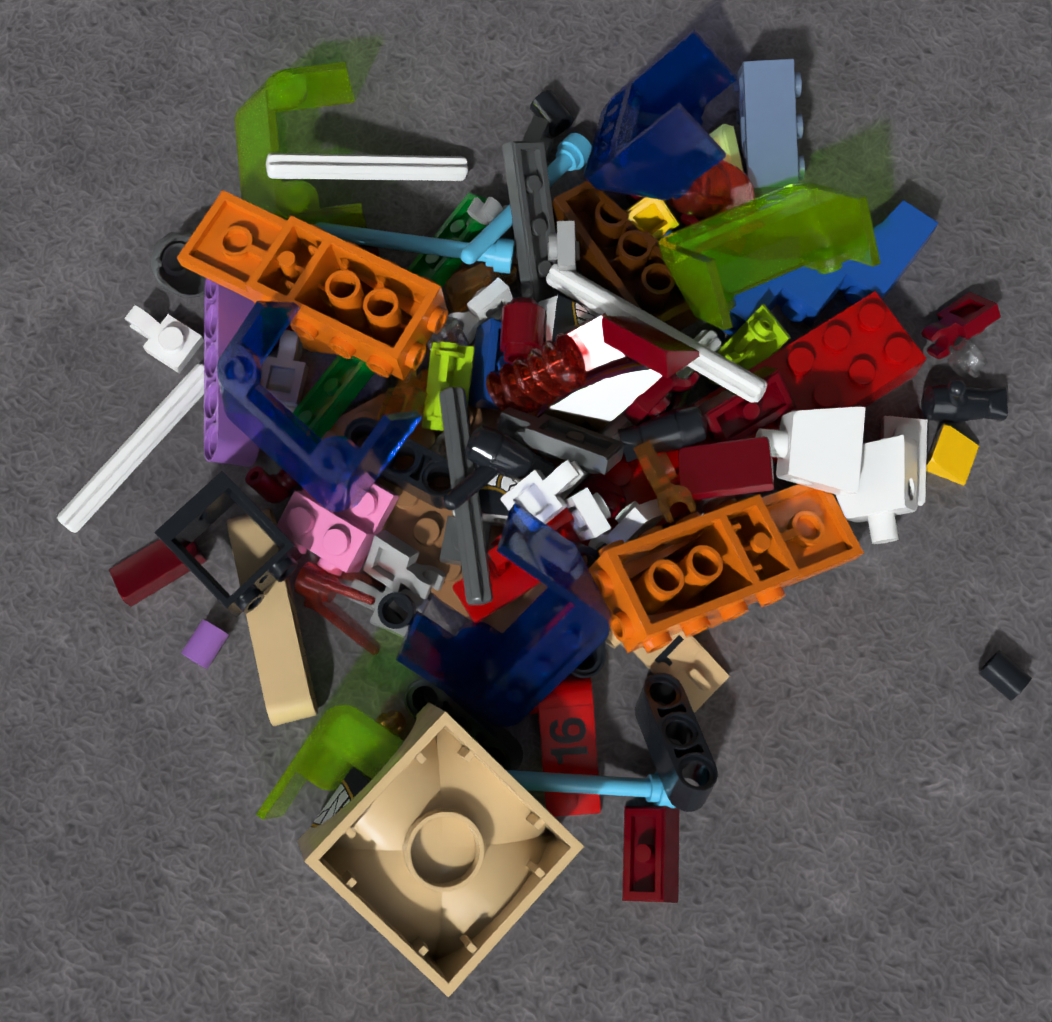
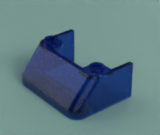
(652, 129)
(328, 469)
(515, 670)

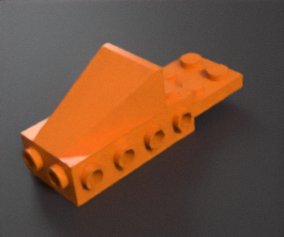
(344, 294)
(719, 564)

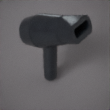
(960, 402)
(669, 431)
(495, 455)

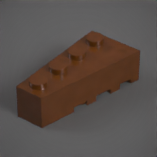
(621, 255)

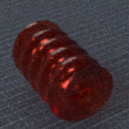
(538, 377)

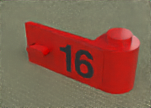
(569, 743)

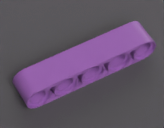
(222, 318)

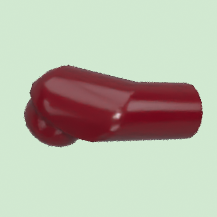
(271, 487)

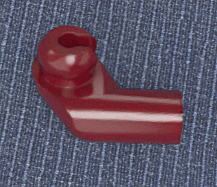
(611, 494)

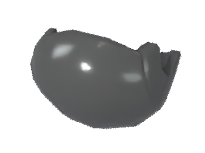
(169, 271)

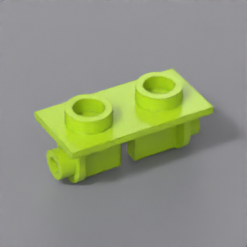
(755, 340)
(448, 367)

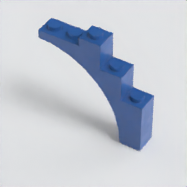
(806, 293)

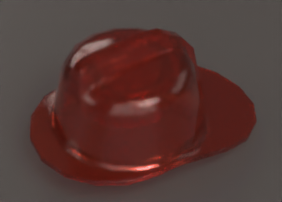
(715, 192)

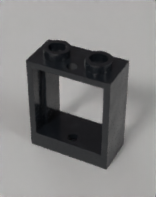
(202, 512)

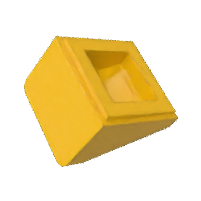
(652, 216)
(951, 455)

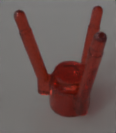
(320, 586)

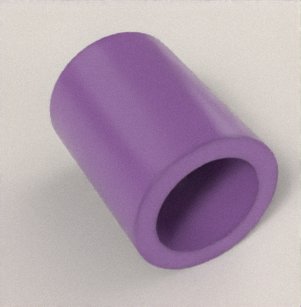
(204, 644)

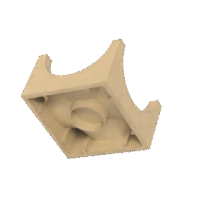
(441, 850)

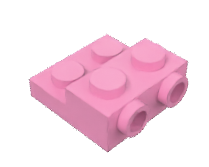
(337, 537)

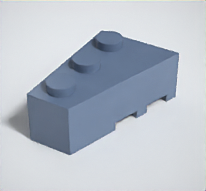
(769, 123)

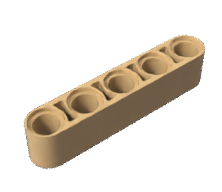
(273, 628)

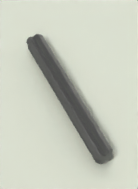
(469, 515)

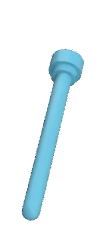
(570, 156)
(497, 256)
(648, 787)

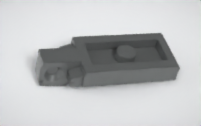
(562, 440)

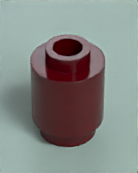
(521, 328)

